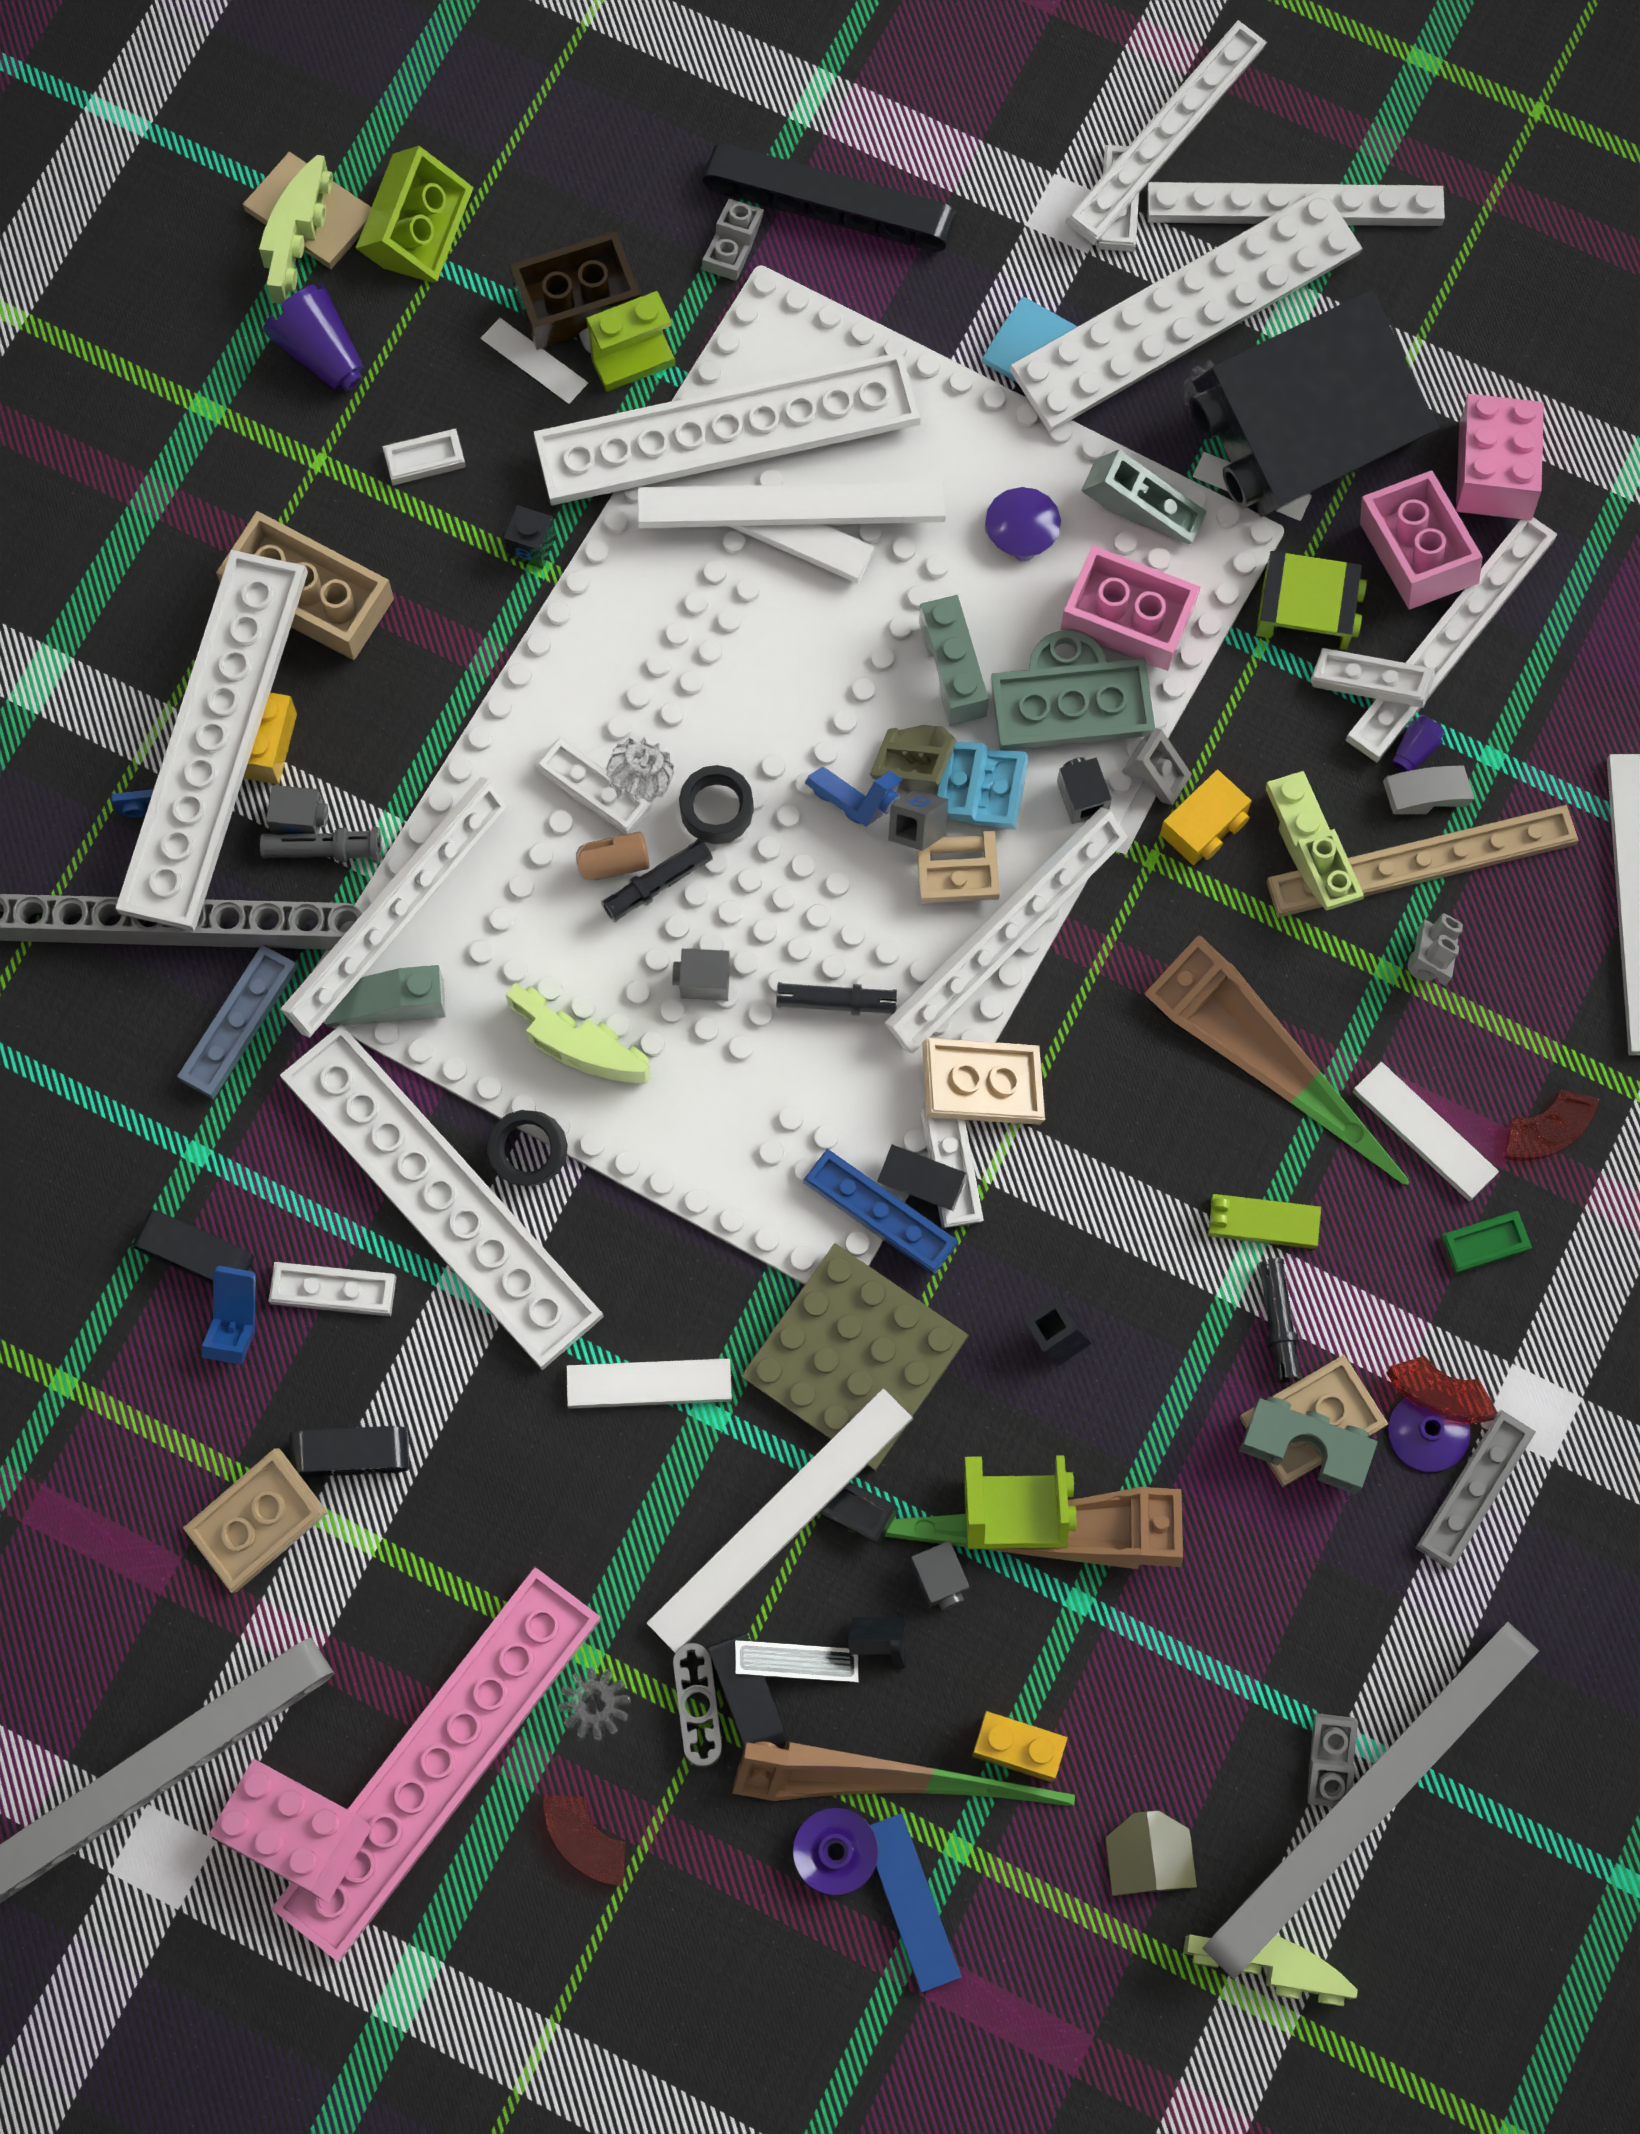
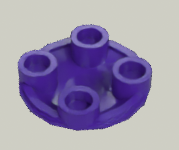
(1023, 522)

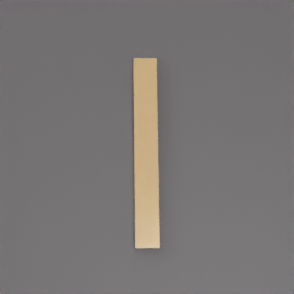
(1438, 857)

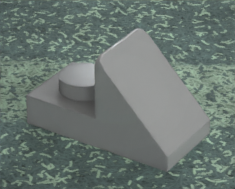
(1158, 765)

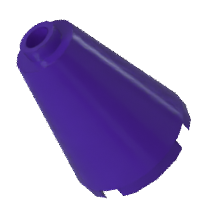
(316, 337)

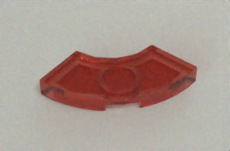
(1551, 1130)
(1454, 1398)
(582, 1842)

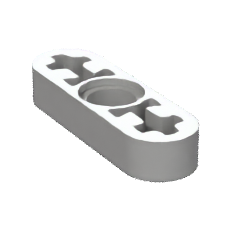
(683, 1675)

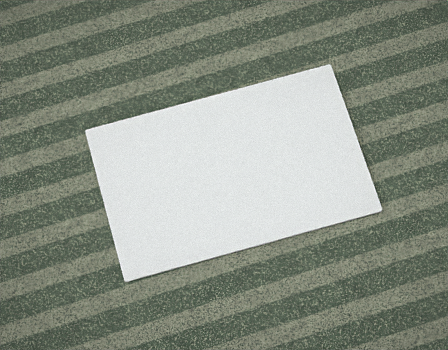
(773, 673)

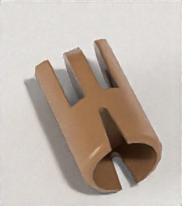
(613, 856)

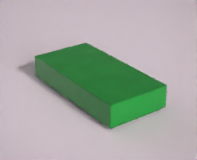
(1486, 1242)

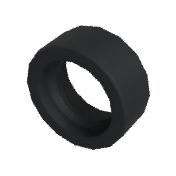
(716, 776)
(497, 1154)

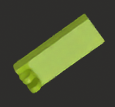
(1264, 1221)

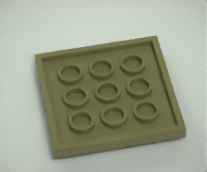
(849, 1341)

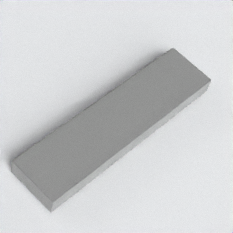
(1475, 1490)

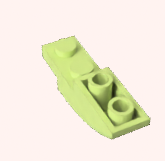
(292, 220)
(1311, 842)
(588, 1049)
(1288, 1969)

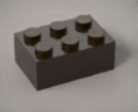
(570, 285)

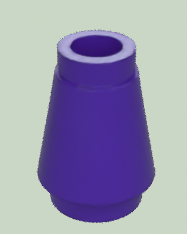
(1418, 743)

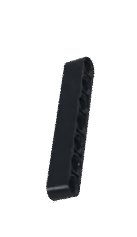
(829, 197)

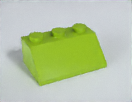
(415, 215)

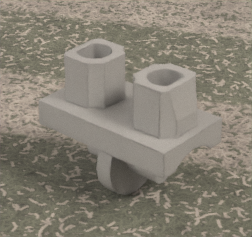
(1435, 949)

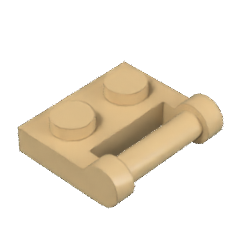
(959, 878)

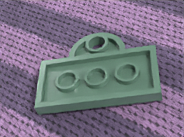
(1071, 697)

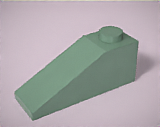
(1143, 497)
(392, 997)

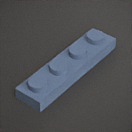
(237, 1022)

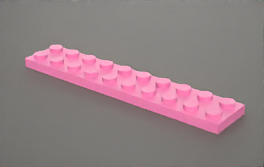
(446, 1756)

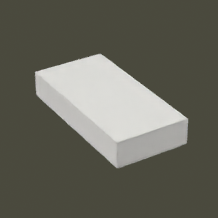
(424, 456)

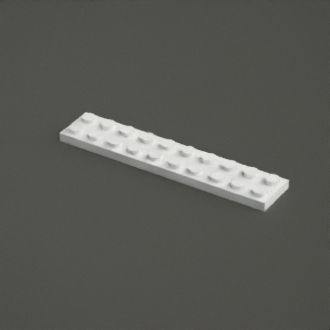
(1185, 309)
(726, 428)
(212, 741)
(442, 1197)

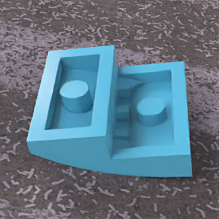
(1023, 333)
(984, 785)

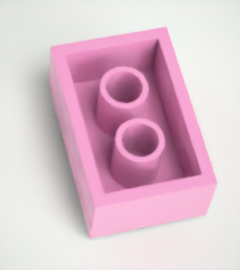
(1500, 457)
(1420, 539)
(1130, 607)
(291, 1830)

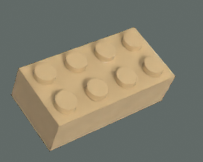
(339, 596)

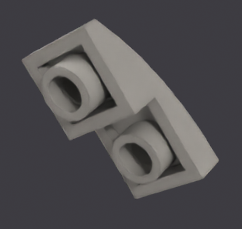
(732, 239)
(1428, 787)
(1331, 1759)

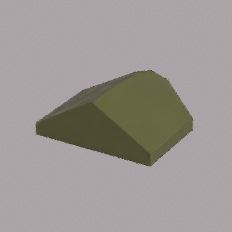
(915, 755)
(1150, 1855)

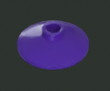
(1422, 1450)
(830, 1828)

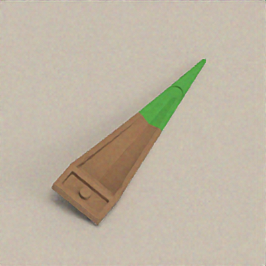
(1224, 1012)
(1111, 1530)
(817, 1771)

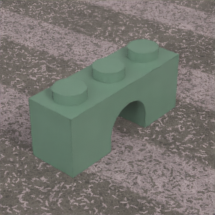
(956, 662)
(1343, 1452)

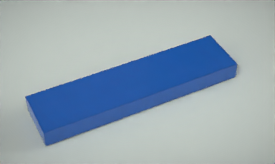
(880, 1212)
(913, 1905)

